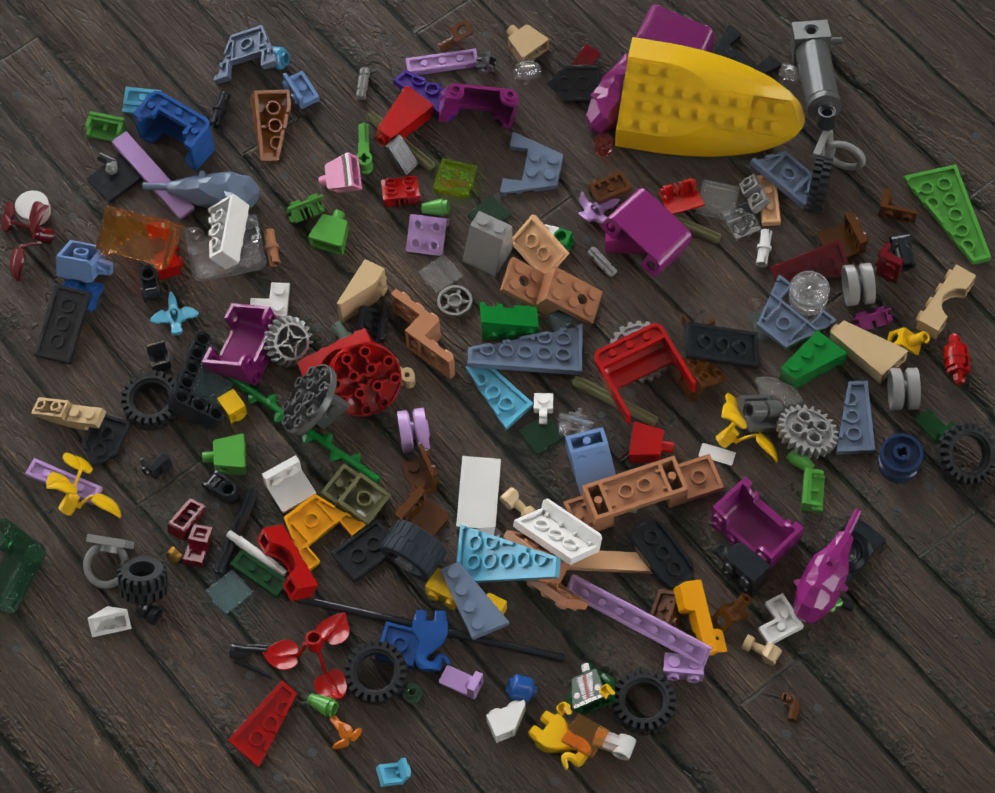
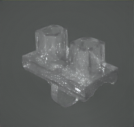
(574, 421)

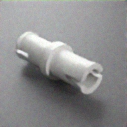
(764, 248)

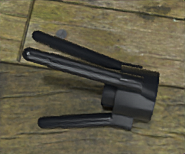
(241, 652)

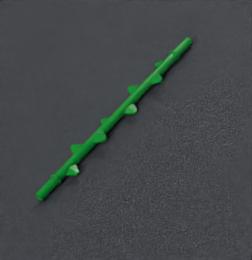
(325, 441)

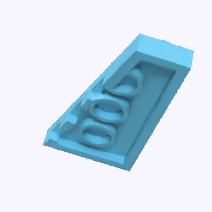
(500, 395)

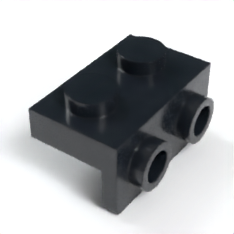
(374, 322)

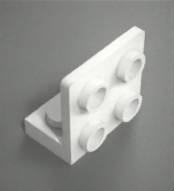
(288, 484)

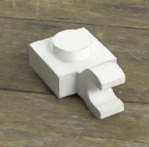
(543, 404)

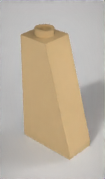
(868, 350)

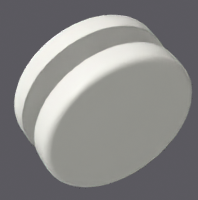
(24, 203)

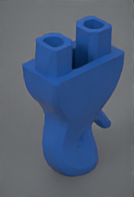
(430, 637)

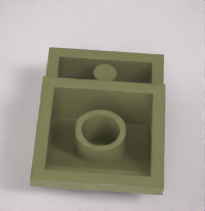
(355, 494)

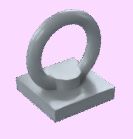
(827, 146)
(109, 545)

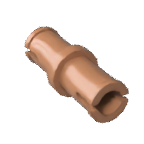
(271, 247)

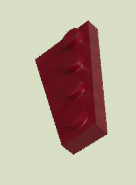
(823, 260)

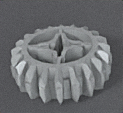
(293, 353)

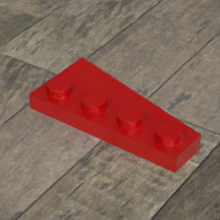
(260, 728)

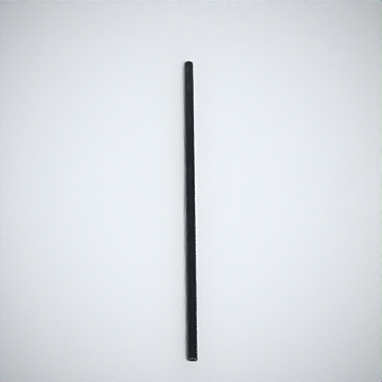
(451, 632)

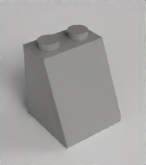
(488, 244)

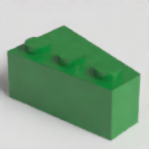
(507, 322)
(812, 359)

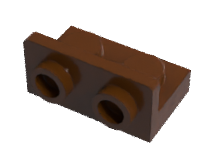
(609, 187)
(666, 608)

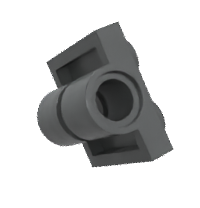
(760, 412)

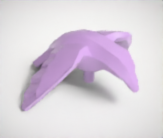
(595, 212)

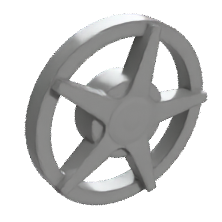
(454, 301)

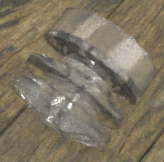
(808, 294)

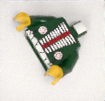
(589, 692)

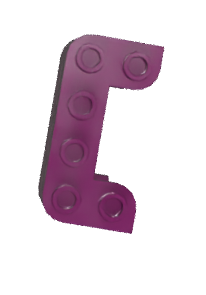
(750, 521)

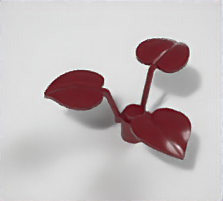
(40, 234)

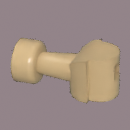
(408, 377)
(511, 500)
(769, 652)

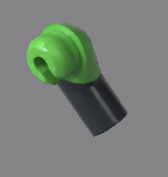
(844, 603)

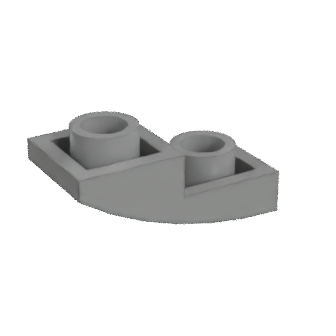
(754, 193)

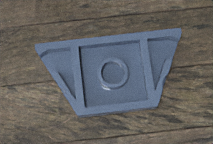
(786, 175)

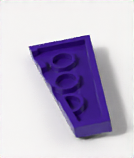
(428, 90)

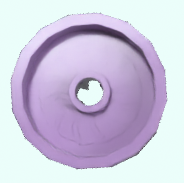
(416, 429)

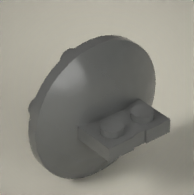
(313, 401)

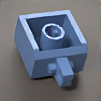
(82, 262)

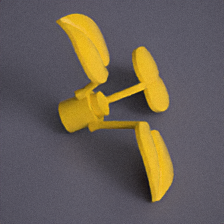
(729, 435)
(71, 500)

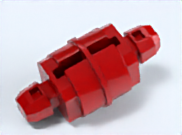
(956, 359)

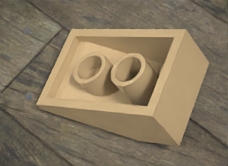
(363, 290)

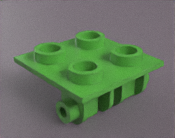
(297, 206)

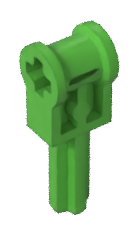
(364, 155)

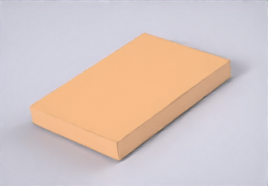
(539, 245)

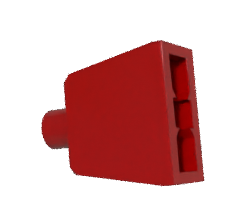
(648, 444)

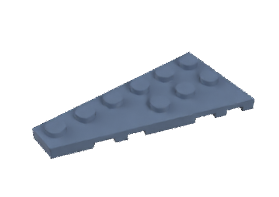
(539, 352)

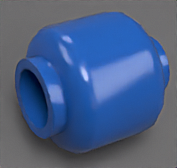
(521, 688)

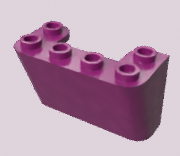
(676, 29)
(651, 228)
(244, 351)

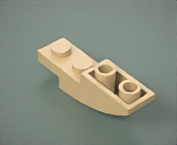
(68, 415)

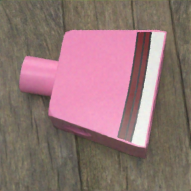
(342, 174)

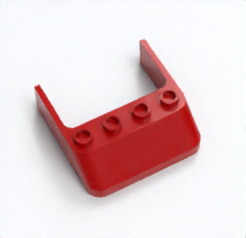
(635, 358)

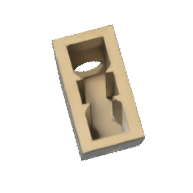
(526, 43)

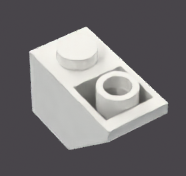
(506, 721)

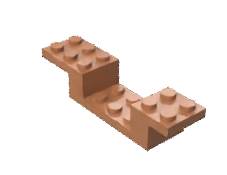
(643, 487)

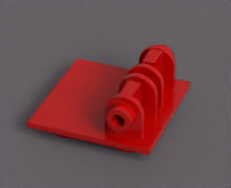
(399, 189)
(682, 197)

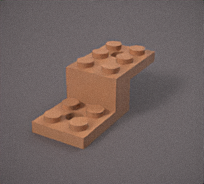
(551, 291)
(423, 333)
(549, 588)

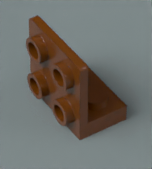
(421, 471)

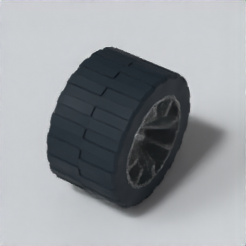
(413, 549)

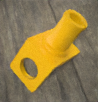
(909, 340)

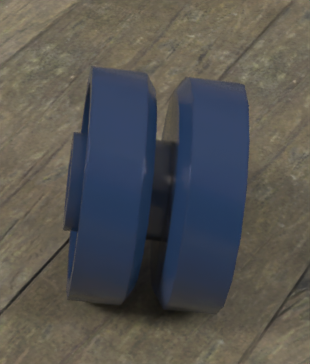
(900, 458)

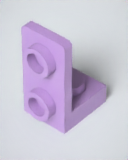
(461, 681)

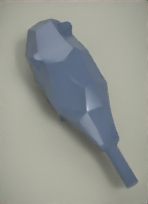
(211, 188)

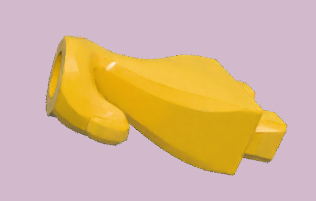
(550, 739)

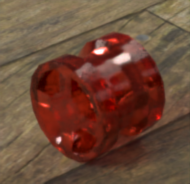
(603, 140)

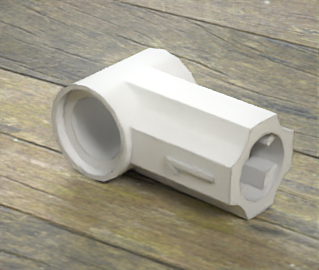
(619, 745)

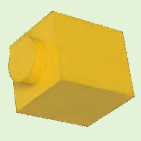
(233, 406)

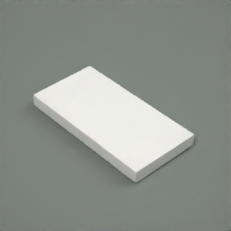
(478, 492)

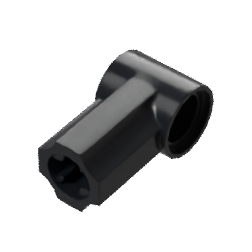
(901, 247)

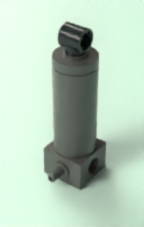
(811, 53)

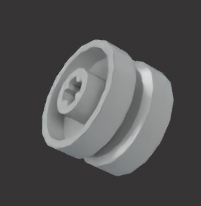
(858, 284)
(904, 388)

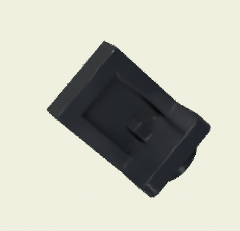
(158, 356)
(157, 467)

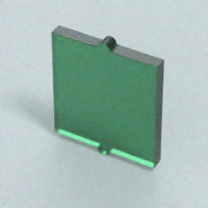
(492, 208)
(541, 435)

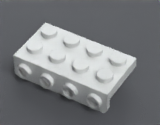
(560, 532)

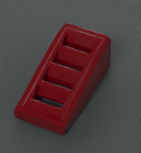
(180, 529)

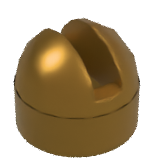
(174, 555)

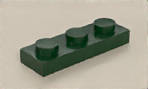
(259, 573)

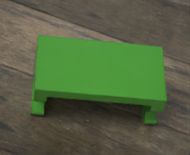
(104, 126)
(812, 490)

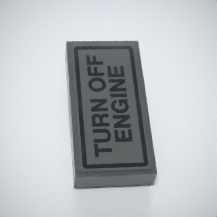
(402, 154)

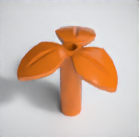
(345, 733)

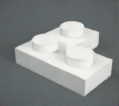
(278, 299)
(784, 621)

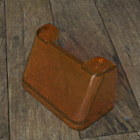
(138, 237)

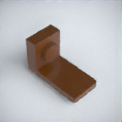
(893, 212)

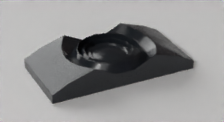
(864, 546)

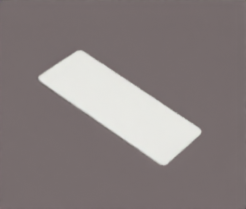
(718, 454)

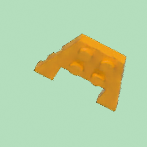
(312, 521)

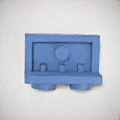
(301, 89)

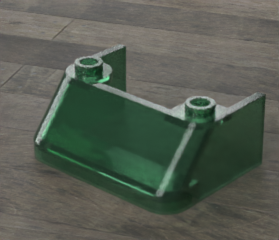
(18, 565)

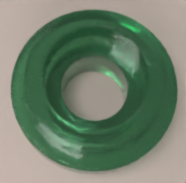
(412, 698)

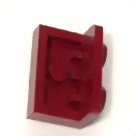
(888, 265)

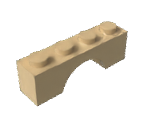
(956, 284)

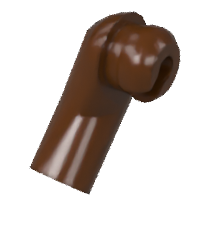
(792, 704)

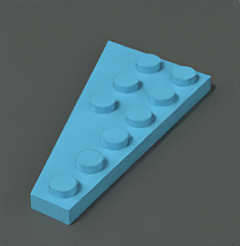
(499, 560)

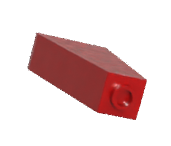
(404, 116)

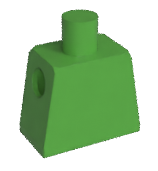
(330, 233)
(228, 455)

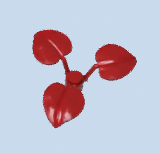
(335, 631)

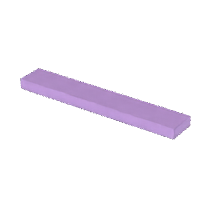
(150, 173)

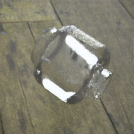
(527, 72)

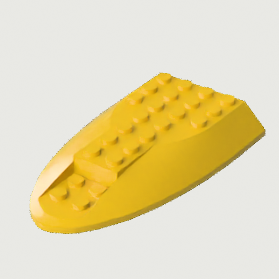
(701, 104)

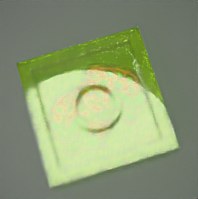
(455, 178)

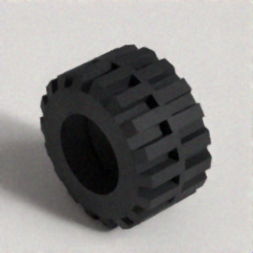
(142, 580)

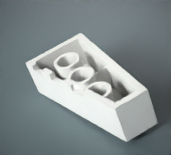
(227, 230)

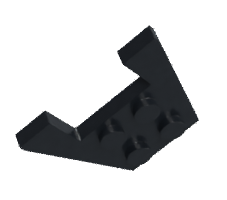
(724, 49)

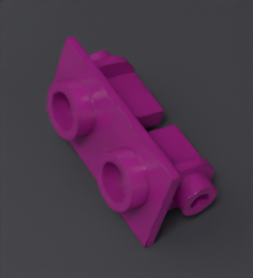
(880, 317)

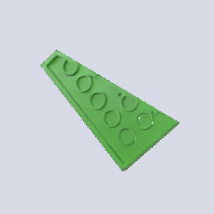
(948, 202)

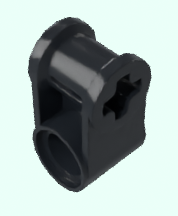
(150, 286)
(218, 486)

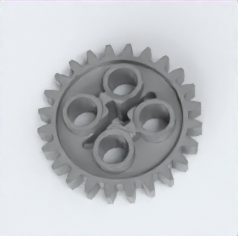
(807, 431)

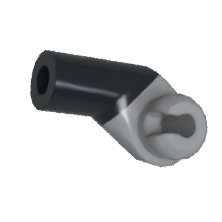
(111, 163)

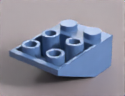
(589, 456)

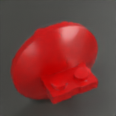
(366, 377)

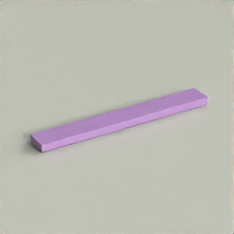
(640, 621)

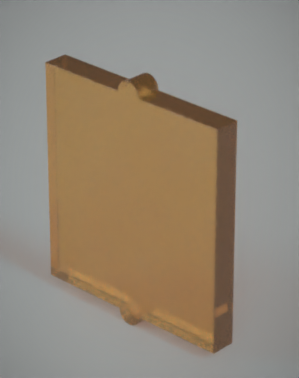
(585, 736)

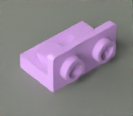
(682, 668)

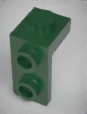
(932, 425)

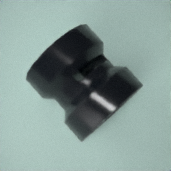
(149, 612)

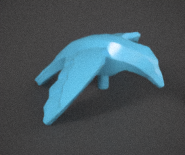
(174, 315)

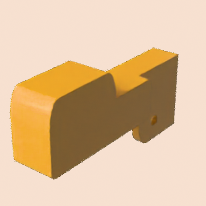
(692, 601)

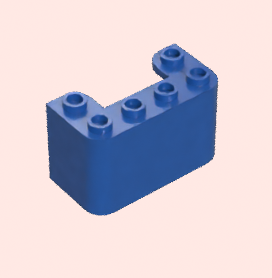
(166, 115)

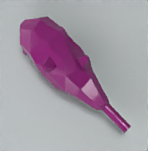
(606, 98)
(825, 576)

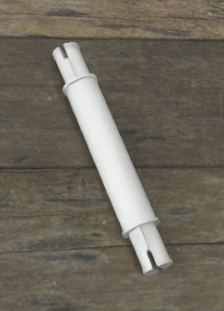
(257, 553)

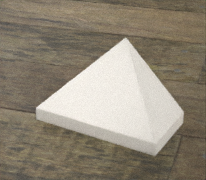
(109, 621)

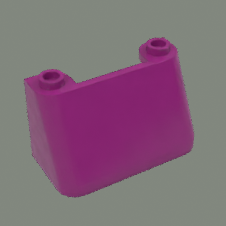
(463, 96)

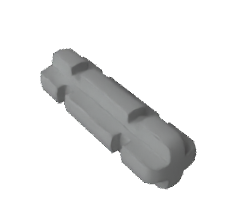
(363, 83)
(602, 262)

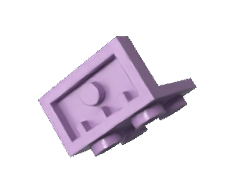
(426, 234)

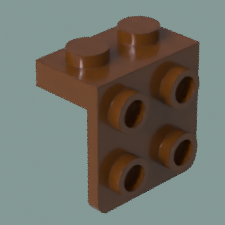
(850, 234)
(705, 374)
(421, 512)

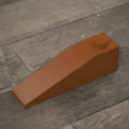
(270, 118)

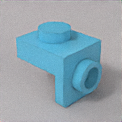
(393, 773)

